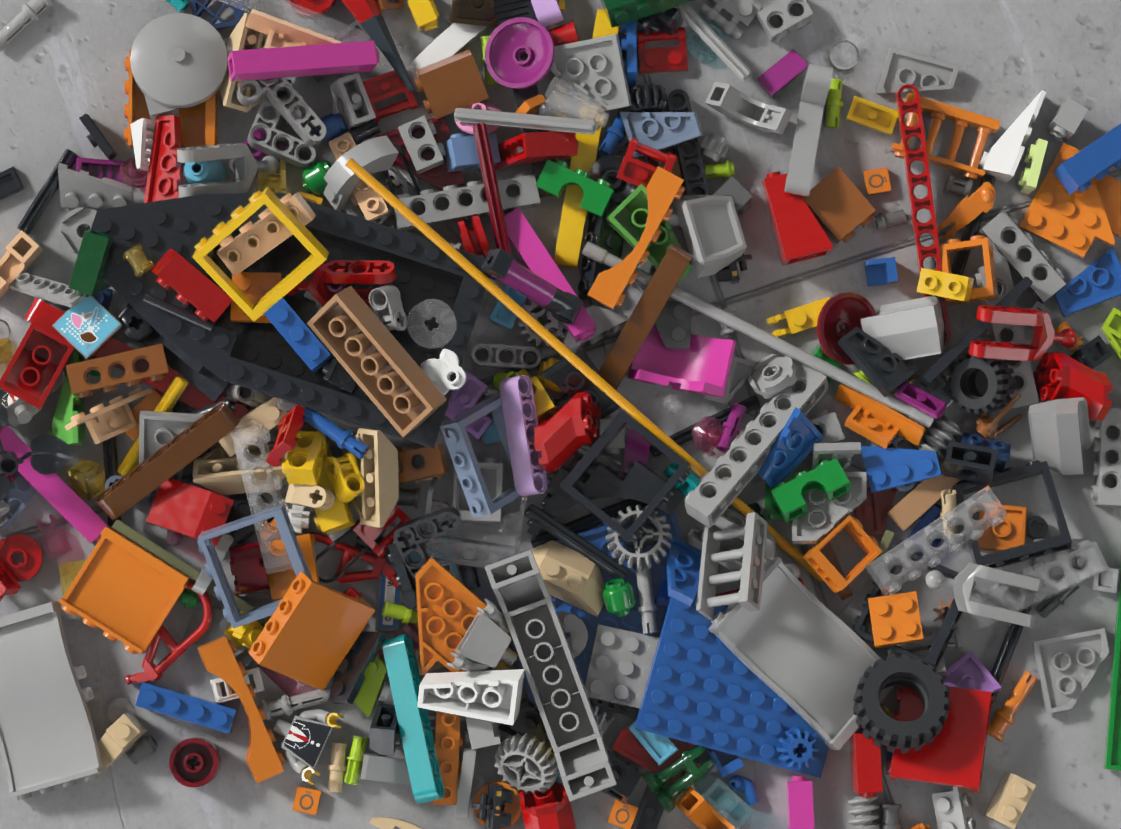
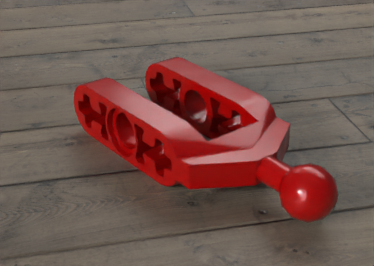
(346, 273)
(1041, 340)

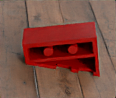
(191, 286)

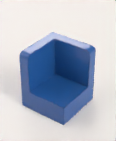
(881, 271)
(725, 762)

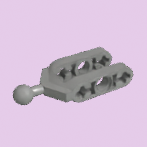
(245, 168)
(729, 520)
(962, 587)

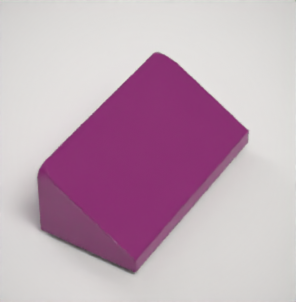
(782, 73)
(921, 400)

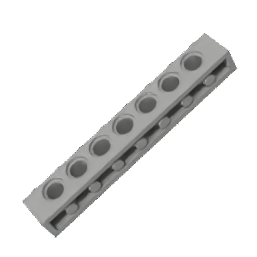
(710, 509)

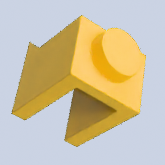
(424, 14)
(245, 634)

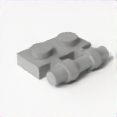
(741, 11)

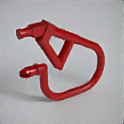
(350, 551)
(154, 672)

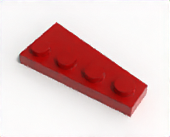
(164, 171)

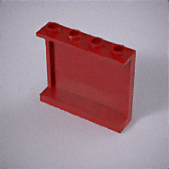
(959, 749)

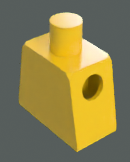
(544, 406)

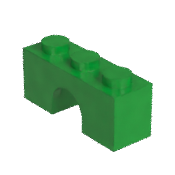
(595, 194)
(826, 477)

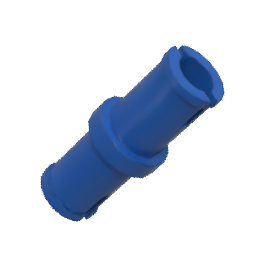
(613, 135)

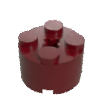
(248, 568)
(182, 768)

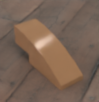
(920, 499)

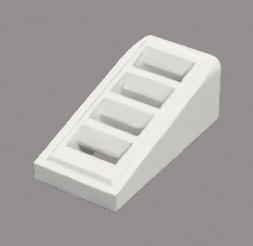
(142, 138)
(218, 693)

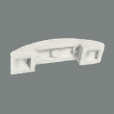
(444, 46)

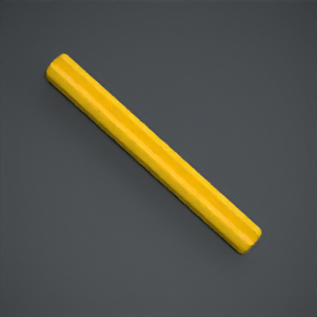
(165, 405)

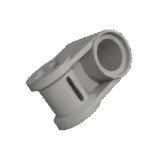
(389, 309)

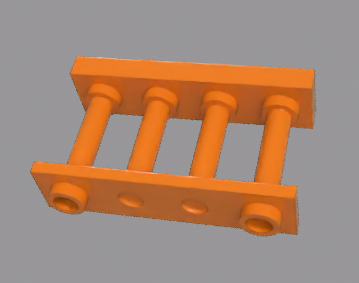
(962, 119)

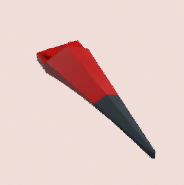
(372, 21)

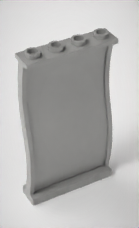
(800, 652)
(42, 708)

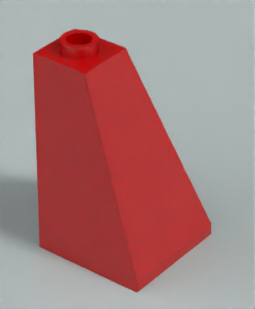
(794, 225)

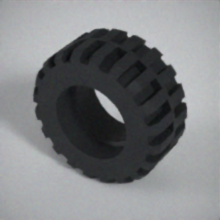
(905, 673)

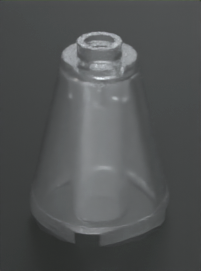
(570, 102)

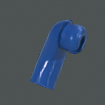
(745, 786)

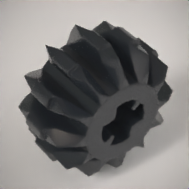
(647, 98)

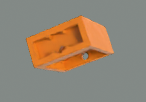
(978, 294)
(827, 570)

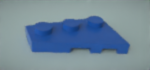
(629, 47)
(1092, 286)
(790, 448)
(898, 467)
(683, 570)

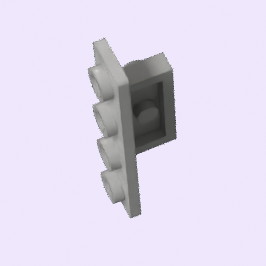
(47, 290)
(954, 809)

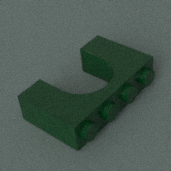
(625, 11)
(90, 264)

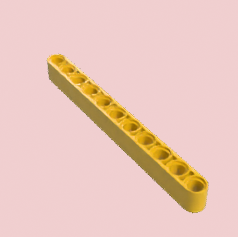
(573, 216)

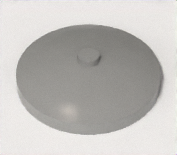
(179, 60)

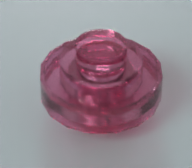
(131, 175)
(707, 434)

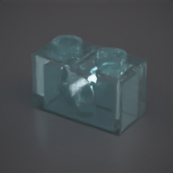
(727, 803)

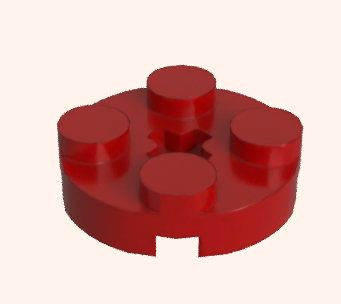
(31, 552)

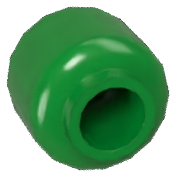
(314, 177)
(618, 597)

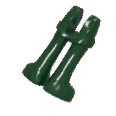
(658, 780)

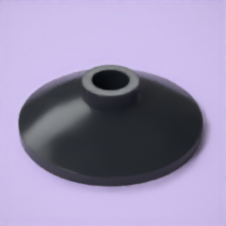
(607, 167)

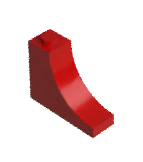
(535, 148)

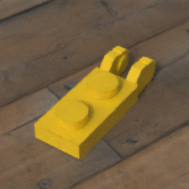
(798, 318)

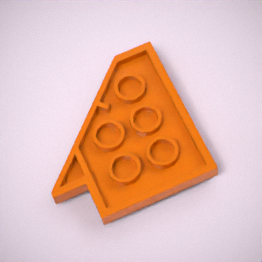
(1064, 218)
(443, 612)

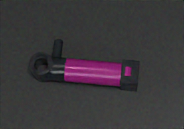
(561, 304)

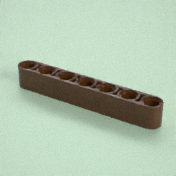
(645, 315)
(168, 460)

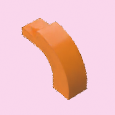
(701, 812)

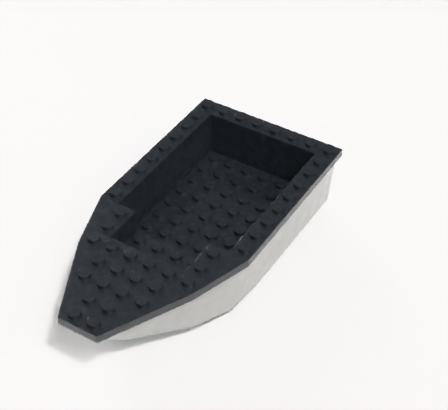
(256, 352)

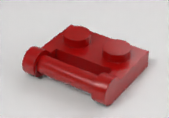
(663, 58)
(385, 87)
(638, 172)
(286, 438)
(370, 533)

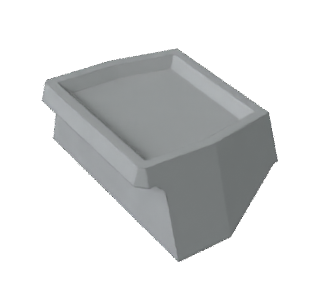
(710, 231)
(908, 327)
(1060, 434)

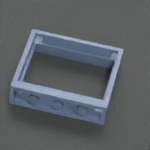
(466, 462)
(215, 569)

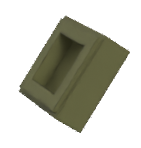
(885, 541)

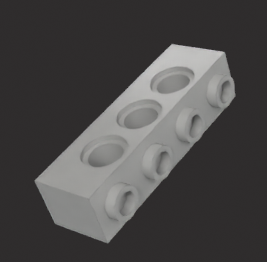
(1038, 259)
(1100, 468)

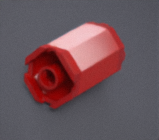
(1066, 378)
(567, 431)
(547, 809)

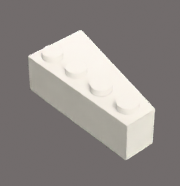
(474, 694)

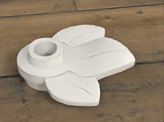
(441, 369)

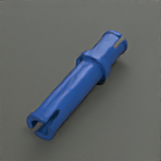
(343, 438)

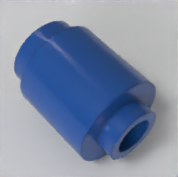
(334, 127)

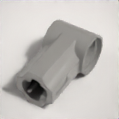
(248, 397)

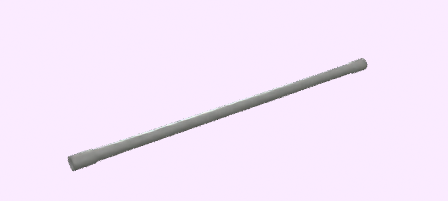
(603, 256)

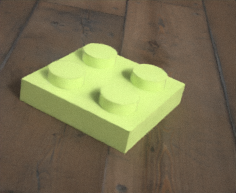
(1034, 157)

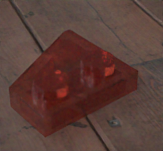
(874, 510)

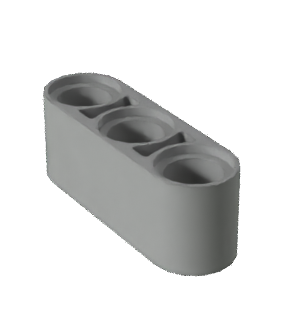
(518, 354)

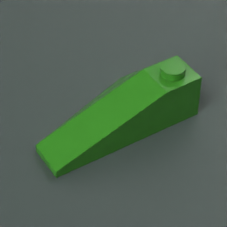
(630, 221)
(67, 407)

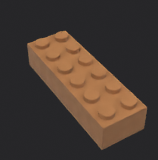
(376, 361)

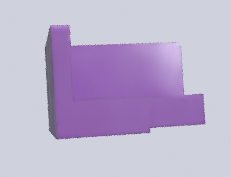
(465, 399)

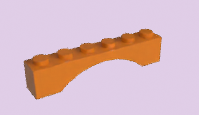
(611, 283)
(261, 754)

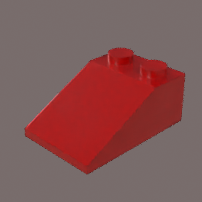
(35, 365)
(188, 509)

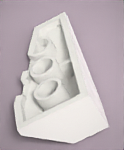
(1007, 151)

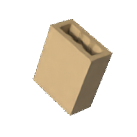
(1010, 800)

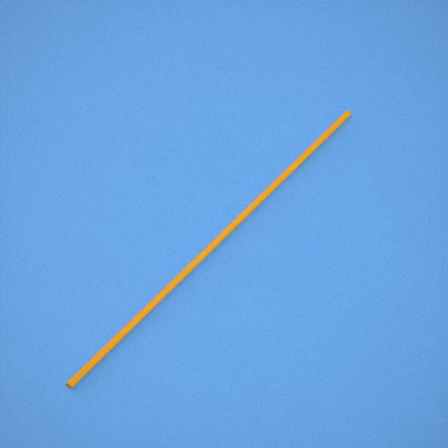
(559, 346)

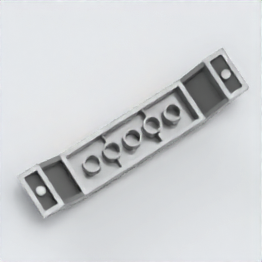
(552, 675)

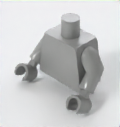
(484, 642)

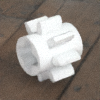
(299, 517)

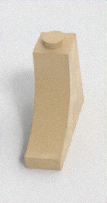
(119, 738)

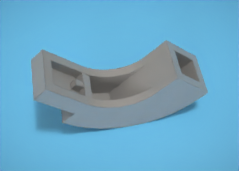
(747, 110)
(373, 155)

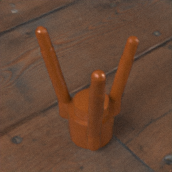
(988, 427)

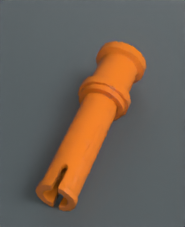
(1005, 716)

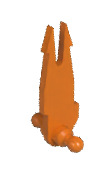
(969, 209)

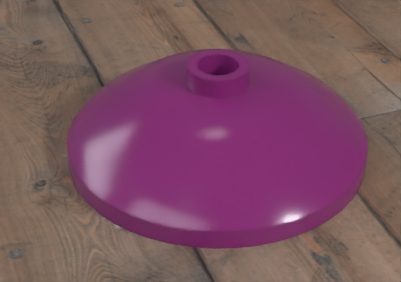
(510, 43)

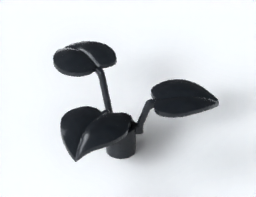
(47, 455)

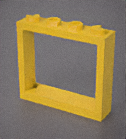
(241, 214)

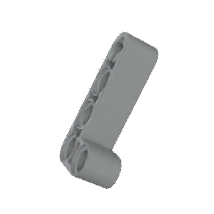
(286, 107)

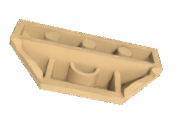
(241, 39)
(222, 472)
(380, 477)
(570, 576)

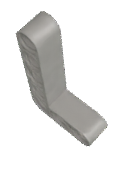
(808, 129)
(273, 135)

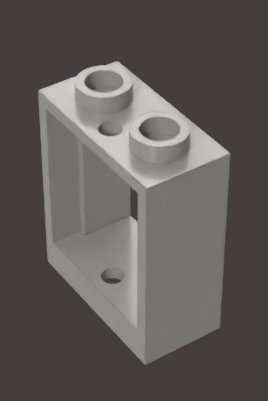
(489, 464)

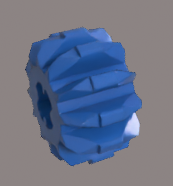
(802, 756)

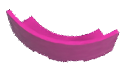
(699, 370)

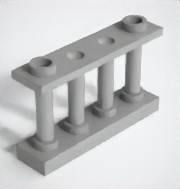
(750, 574)

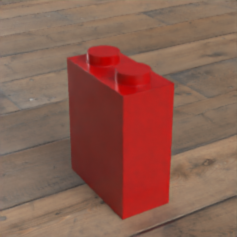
(865, 765)

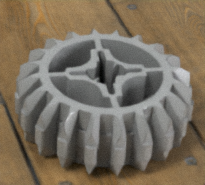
(648, 537)
(526, 763)

